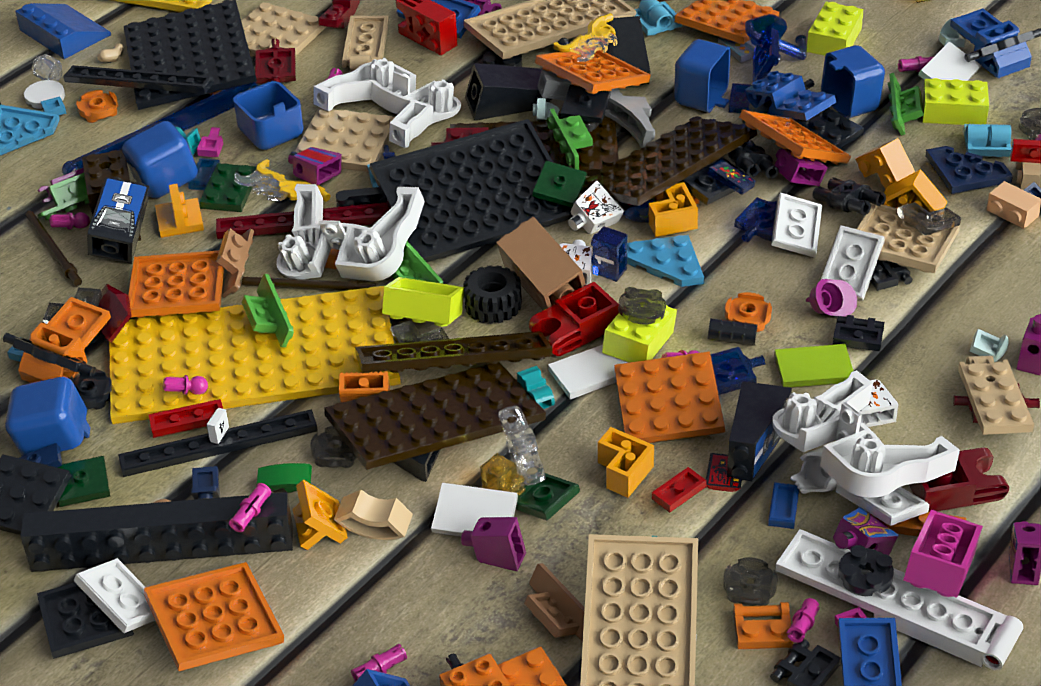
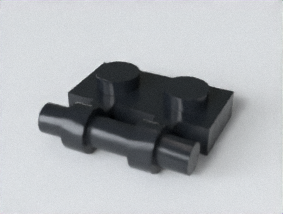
(888, 274)
(859, 333)
(814, 670)

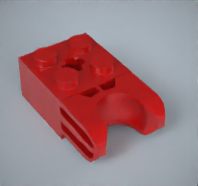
(428, 25)
(576, 318)

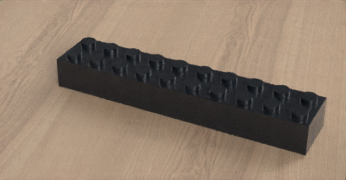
(153, 532)

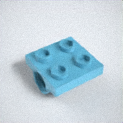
(656, 17)
(988, 139)

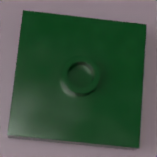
(559, 184)
(87, 481)
(546, 497)

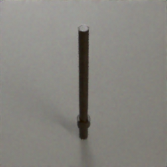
(68, 269)
(309, 284)

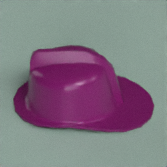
(833, 298)

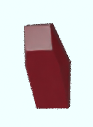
(119, 307)

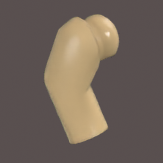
(110, 55)

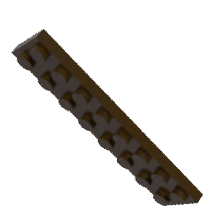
(453, 352)

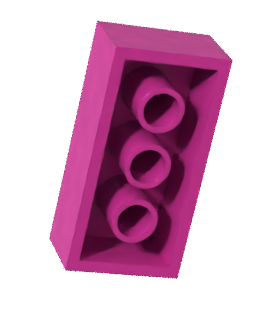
(943, 554)

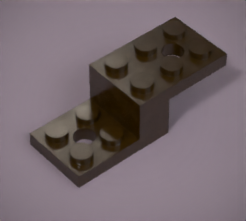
(96, 170)

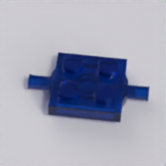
(757, 220)
(732, 368)

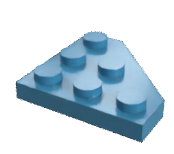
(24, 127)
(667, 257)

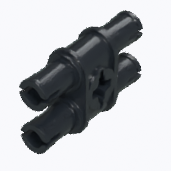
(753, 160)
(849, 196)

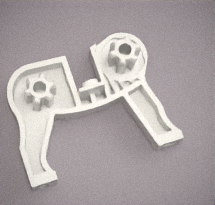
(394, 91)
(363, 252)
(857, 455)

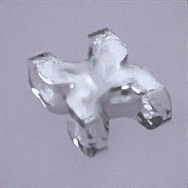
(521, 445)

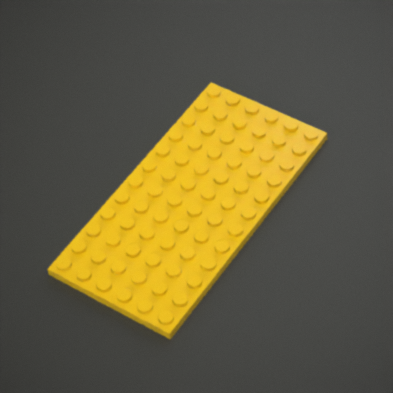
(241, 362)

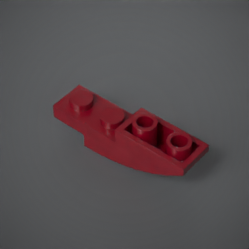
(339, 13)

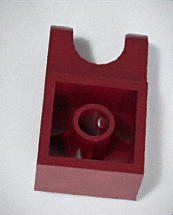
(965, 485)

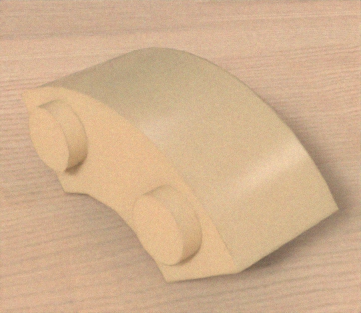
(373, 516)

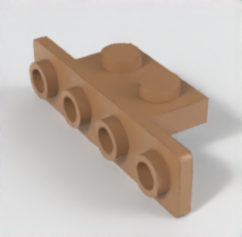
(232, 257)
(555, 604)

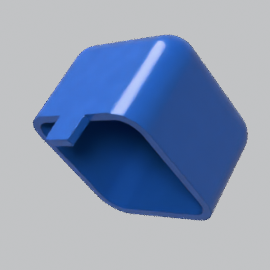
(702, 76)
(854, 80)
(268, 115)
(160, 159)
(46, 415)

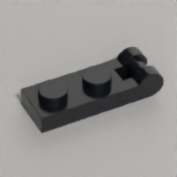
(359, 197)

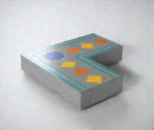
(741, 52)

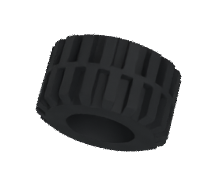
(492, 294)

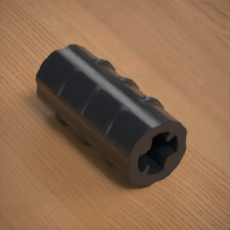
(732, 331)

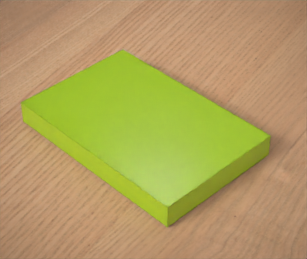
(813, 365)

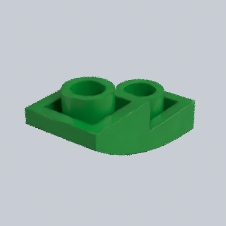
(284, 475)

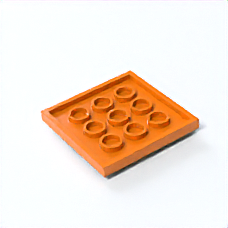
(722, 17)
(598, 74)
(794, 137)
(175, 284)
(669, 398)
(213, 616)

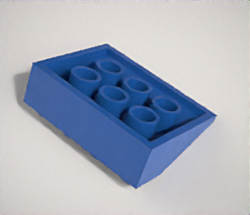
(59, 27)

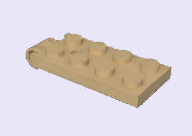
(365, 40)
(995, 396)

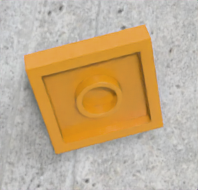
(178, 216)
(316, 515)

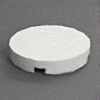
(43, 91)

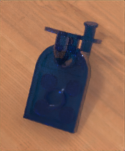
(766, 35)

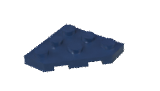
(966, 171)

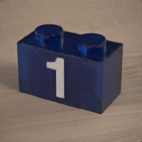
(609, 253)

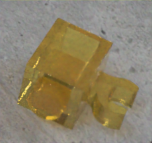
(501, 475)

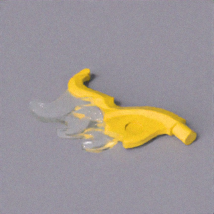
(596, 39)
(273, 184)

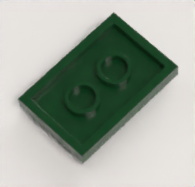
(223, 191)

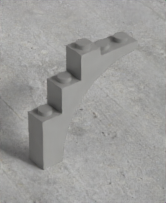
(628, 111)

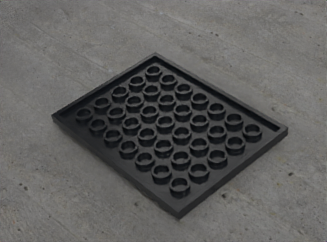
(191, 43)
(472, 188)

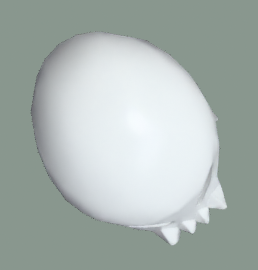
(812, 476)

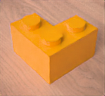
(887, 161)
(913, 189)
(674, 213)
(625, 460)

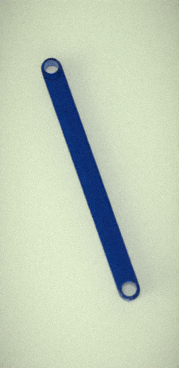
(183, 119)

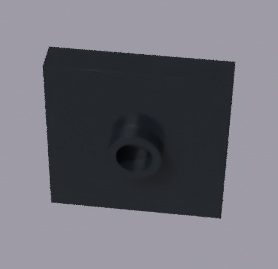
(587, 105)

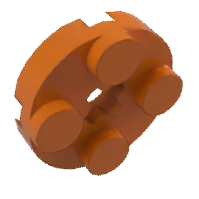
(97, 105)
(760, 310)

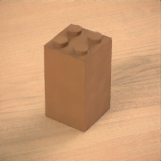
(540, 263)

